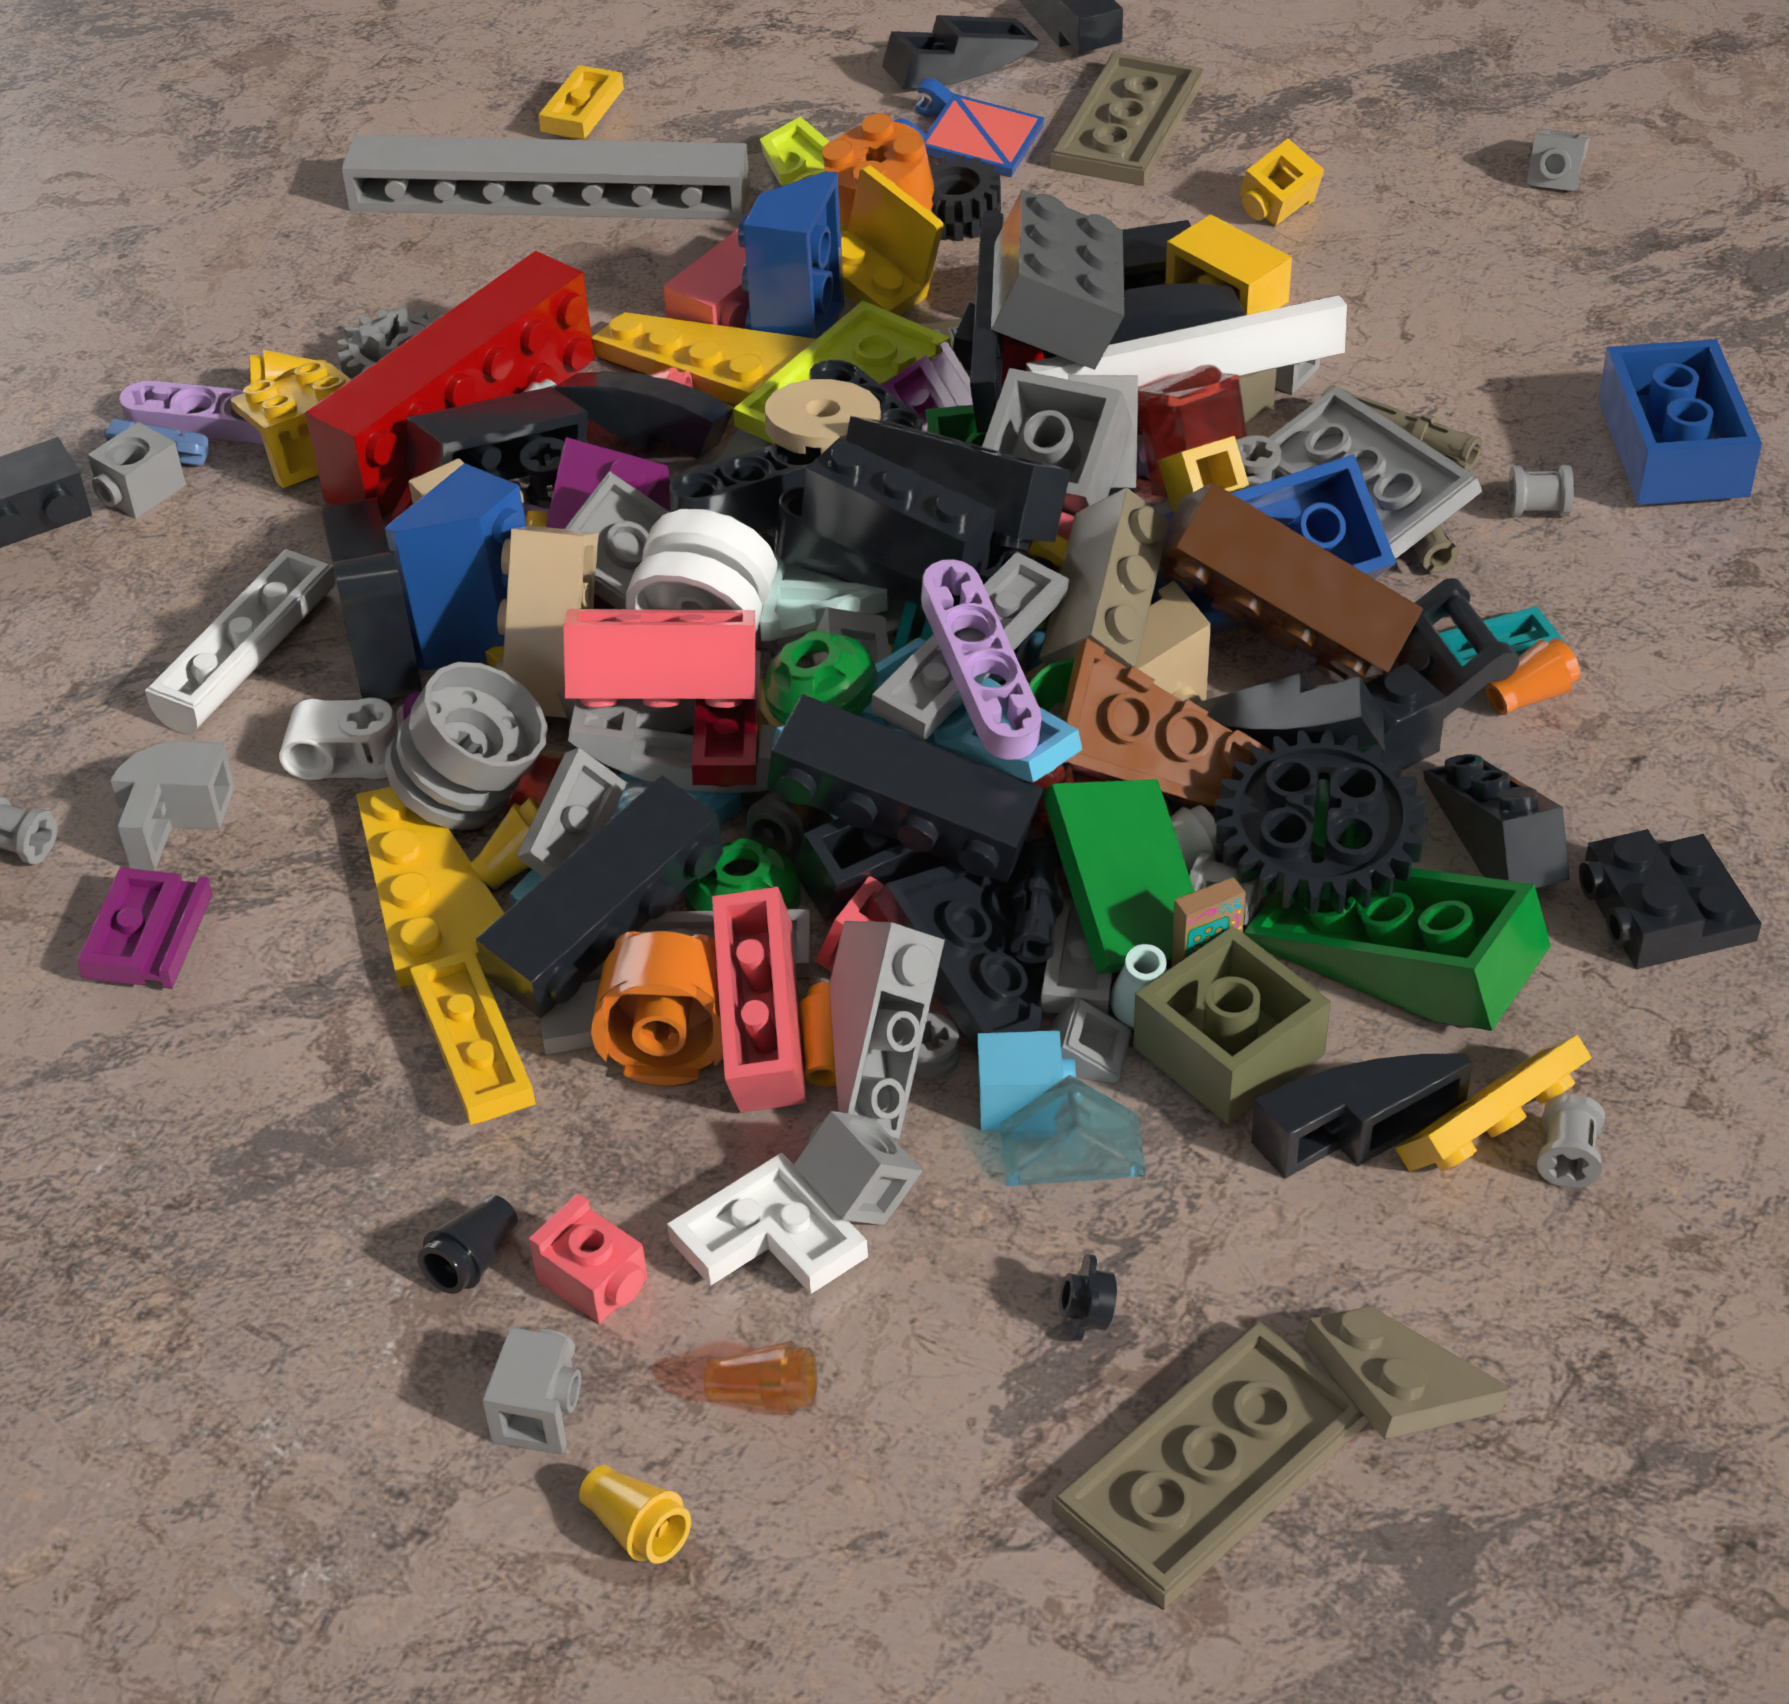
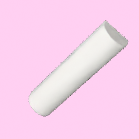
(238, 640)

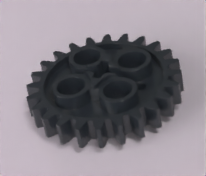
(1370, 826)

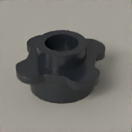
(1088, 1298)

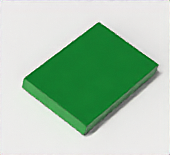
(1119, 864)

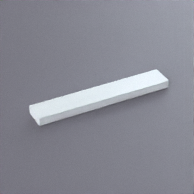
(1232, 345)

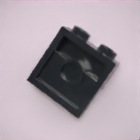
(1666, 897)

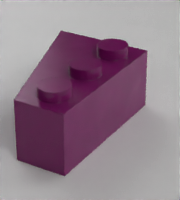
(585, 467)

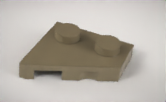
(1399, 1375)

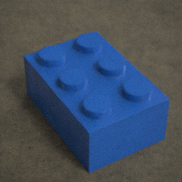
(1678, 422)

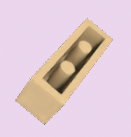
(546, 576)

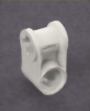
(337, 738)

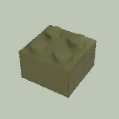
(1230, 1024)

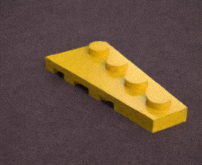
(720, 358)
(424, 885)

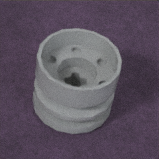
(465, 745)

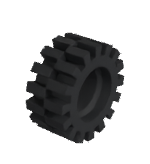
(963, 193)

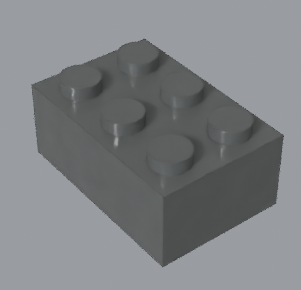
(1058, 279)

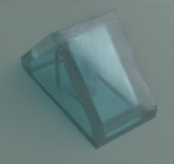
(1071, 1137)

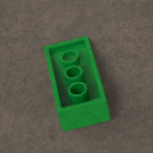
(1434, 947)

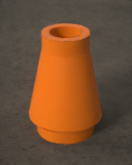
(1542, 674)

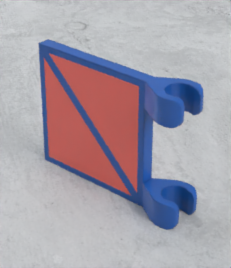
(974, 128)

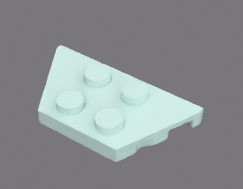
(802, 597)

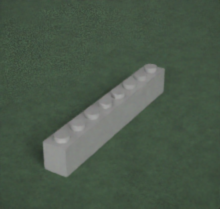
(547, 177)

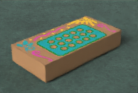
(1206, 915)

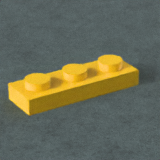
(472, 1037)
(1495, 1106)

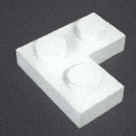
(773, 1212)

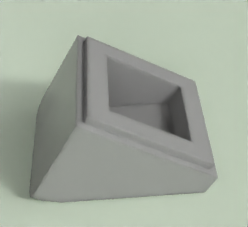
(1093, 1040)

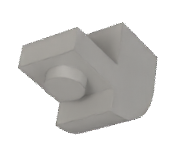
(168, 788)

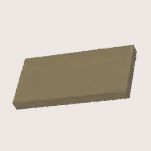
(1127, 119)
(1209, 1463)

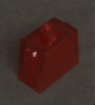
(1187, 414)

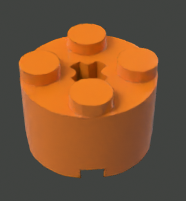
(889, 148)
(659, 1007)

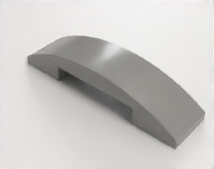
(647, 754)

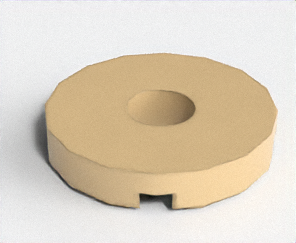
(816, 412)

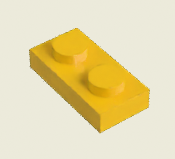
(581, 102)

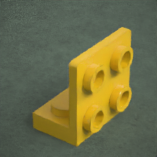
(888, 245)
(280, 417)

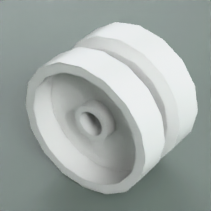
(702, 564)

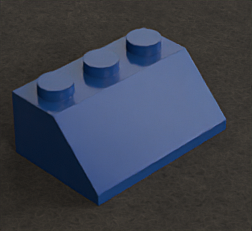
(794, 258)
(452, 564)

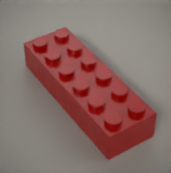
(490, 346)

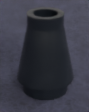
(464, 1247)

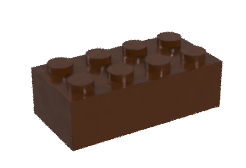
(1285, 585)

